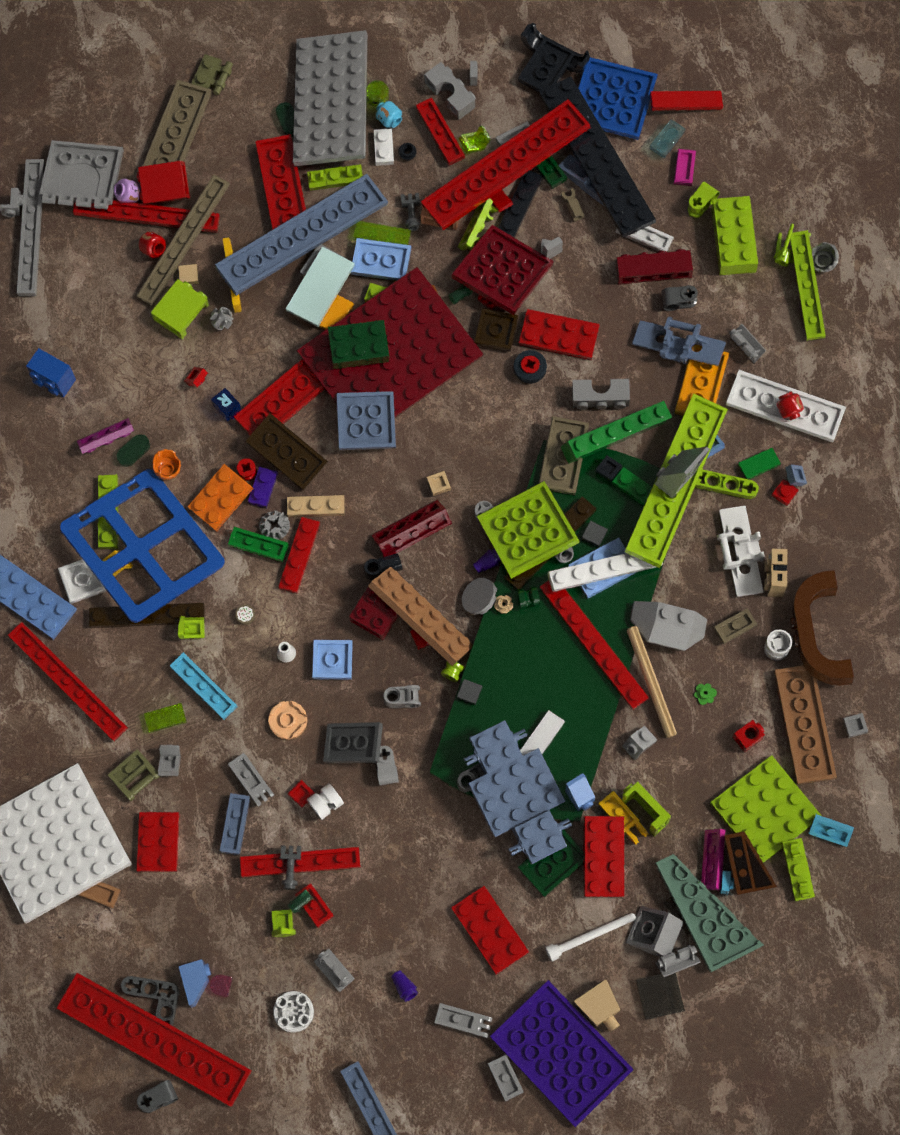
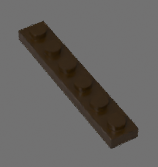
(576, 516)
(167, 615)

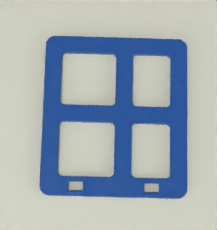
(139, 548)

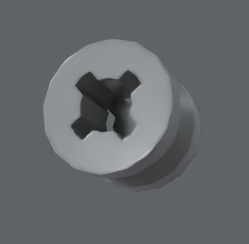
(482, 507)

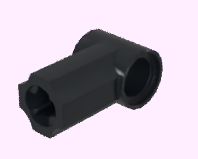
(382, 564)

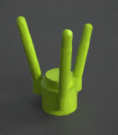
(784, 256)

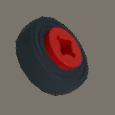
(527, 372)

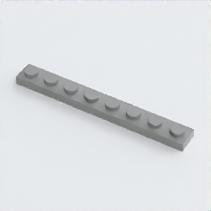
(30, 228)

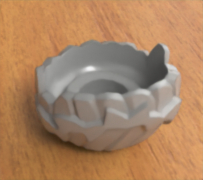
(825, 257)

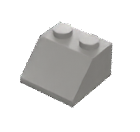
(654, 931)

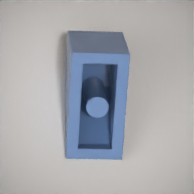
(580, 793)
(195, 980)

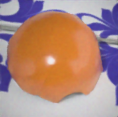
(166, 464)

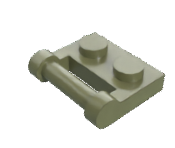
(129, 770)

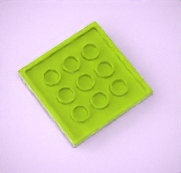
(528, 529)
(766, 808)

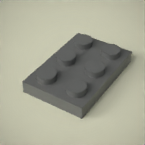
(353, 742)

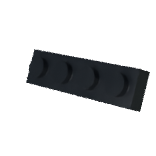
(521, 202)

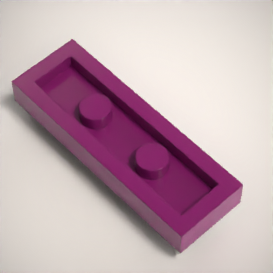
(105, 436)

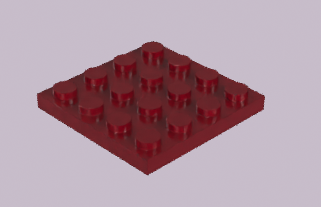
(502, 269)

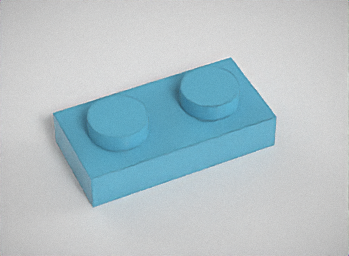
(831, 830)

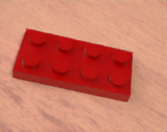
(559, 334)
(603, 856)
(490, 930)

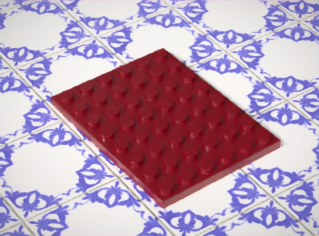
(422, 339)

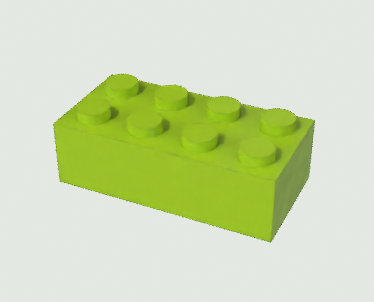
(734, 235)

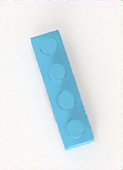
(203, 686)

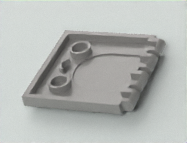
(81, 174)

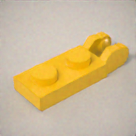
(614, 806)

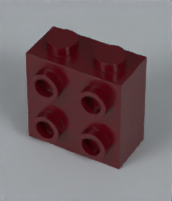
(373, 615)

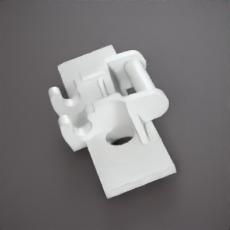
(746, 550)

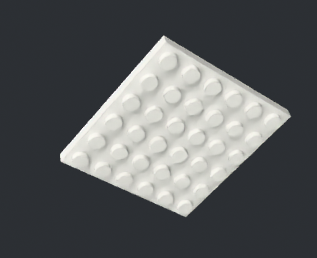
(56, 843)

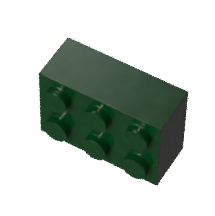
(358, 344)

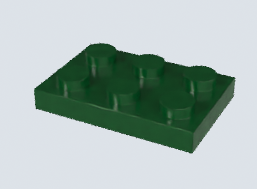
(555, 868)

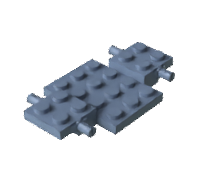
(516, 792)

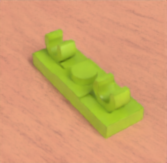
(334, 177)
(477, 224)
(798, 869)

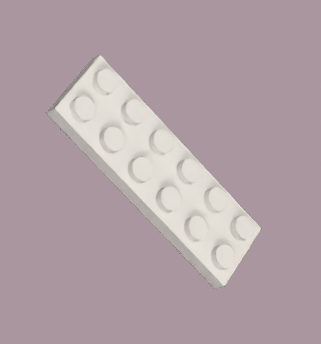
(759, 397)

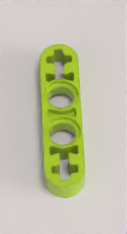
(721, 486)

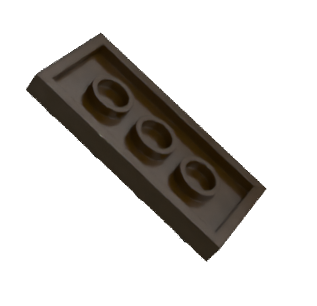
(286, 451)

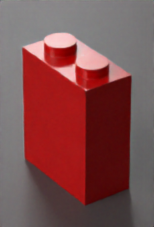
(163, 182)

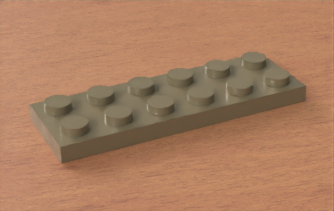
(178, 124)

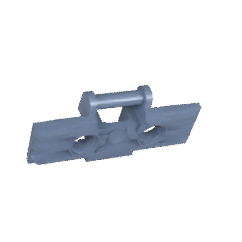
(679, 348)

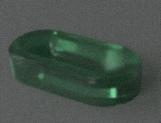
(285, 115)
(133, 450)

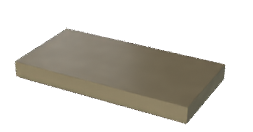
(555, 469)

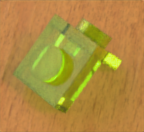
(475, 141)

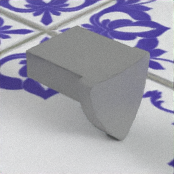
(551, 248)

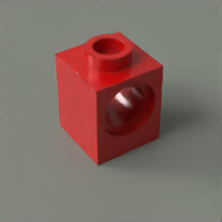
(746, 743)

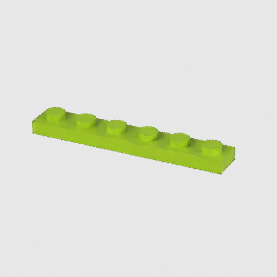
(807, 285)

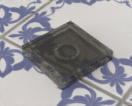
(660, 996)

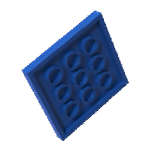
(617, 96)

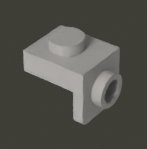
(14, 208)
(639, 742)
(169, 760)

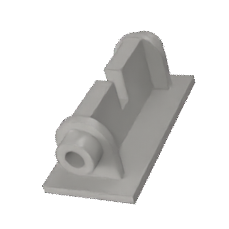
(747, 343)
(674, 963)
(334, 970)

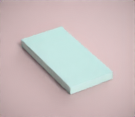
(320, 287)

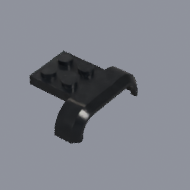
(549, 60)

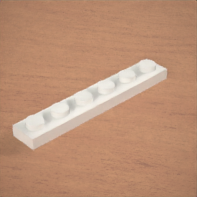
(596, 571)

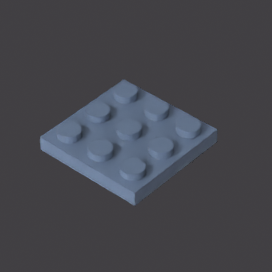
(366, 420)

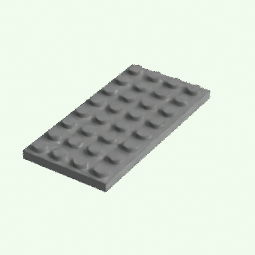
(330, 98)

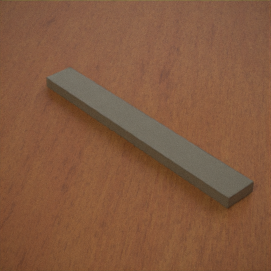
(183, 240)

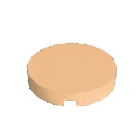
(287, 720)

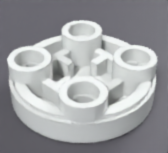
(293, 1011)

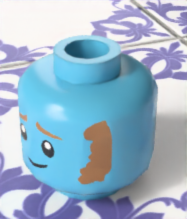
(388, 114)

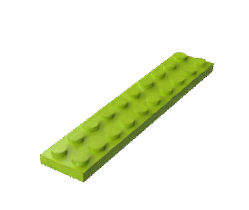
(661, 512)

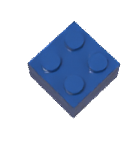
(51, 373)

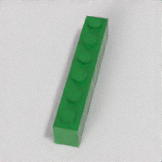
(616, 432)

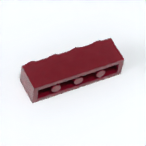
(654, 266)

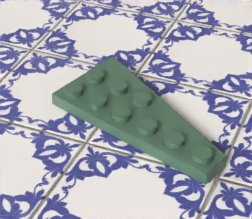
(710, 923)

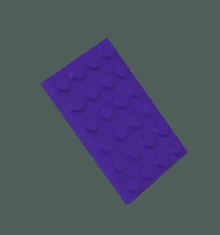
(561, 1053)

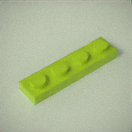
(106, 535)

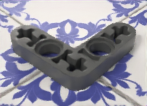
(163, 1000)

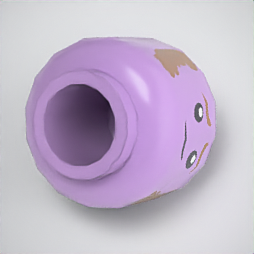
(127, 191)

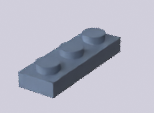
(235, 824)

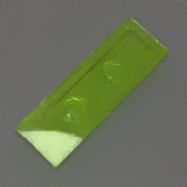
(382, 233)

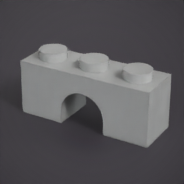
(441, 79)
(584, 395)

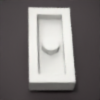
(383, 147)

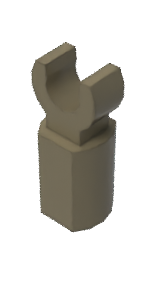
(573, 205)

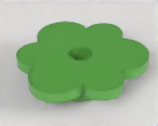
(702, 698)

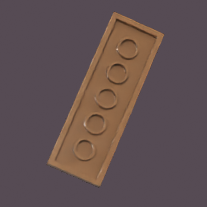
(421, 615)
(805, 725)

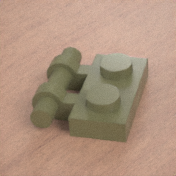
(207, 72)

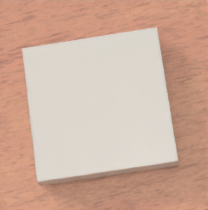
(80, 581)

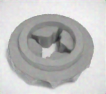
(276, 533)

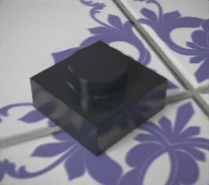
(608, 468)

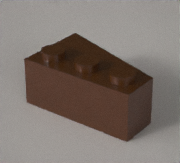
(747, 866)

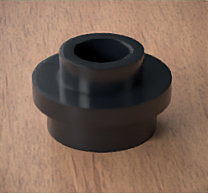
(407, 147)

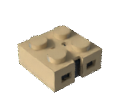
(777, 573)

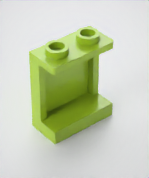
(179, 307)
(649, 804)

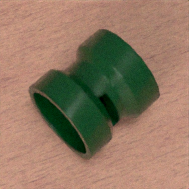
(523, 597)

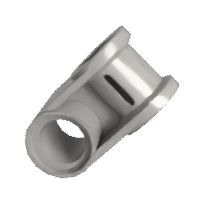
(404, 697)
(386, 768)

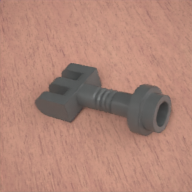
(411, 223)
(290, 883)

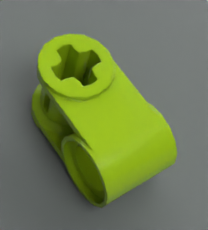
(702, 199)

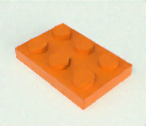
(220, 497)

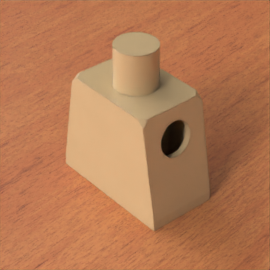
(599, 1006)

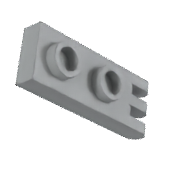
(250, 778)
(462, 1020)

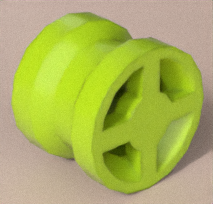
(452, 672)

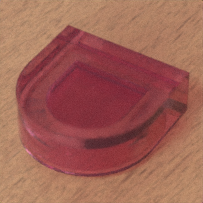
(221, 985)

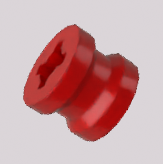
(247, 473)

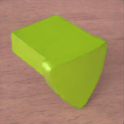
(191, 627)
(282, 923)

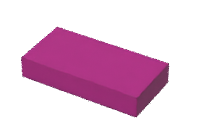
(684, 167)

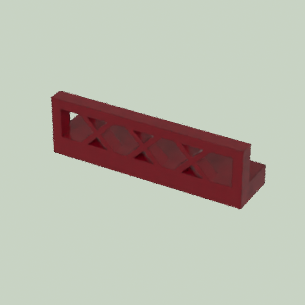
(413, 530)

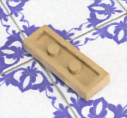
(316, 506)

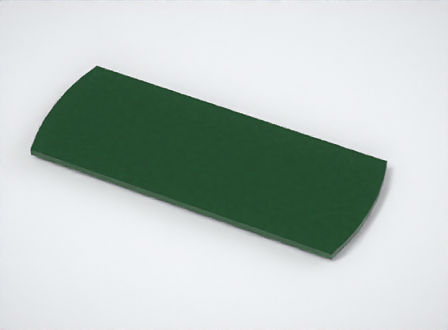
(537, 663)

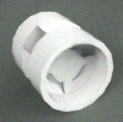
(778, 645)
(325, 801)

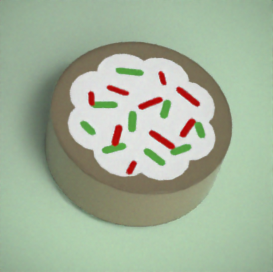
(245, 614)

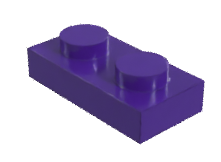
(262, 487)

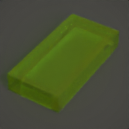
(165, 718)

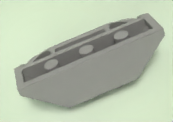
(668, 624)

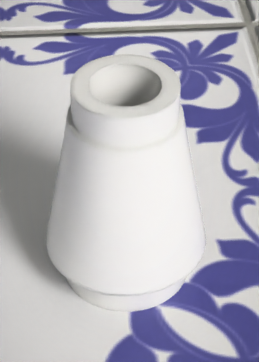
(288, 655)

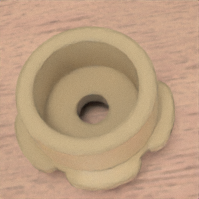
(503, 599)

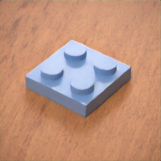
(332, 659)

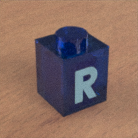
(226, 404)

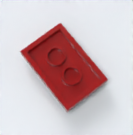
(158, 842)

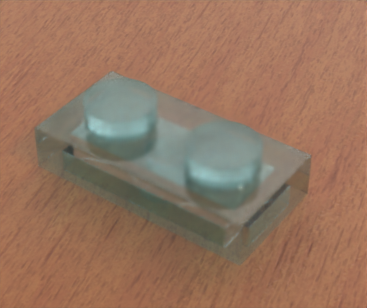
(667, 138)

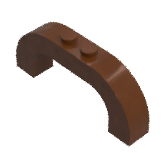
(824, 669)

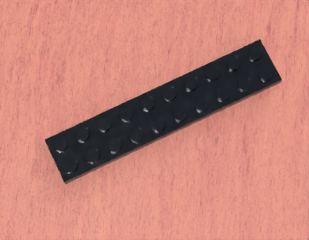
(602, 163)

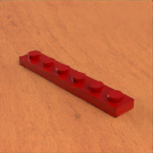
(310, 862)

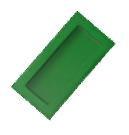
(759, 464)

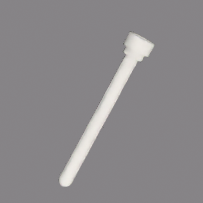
(555, 951)

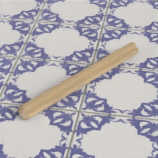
(651, 681)

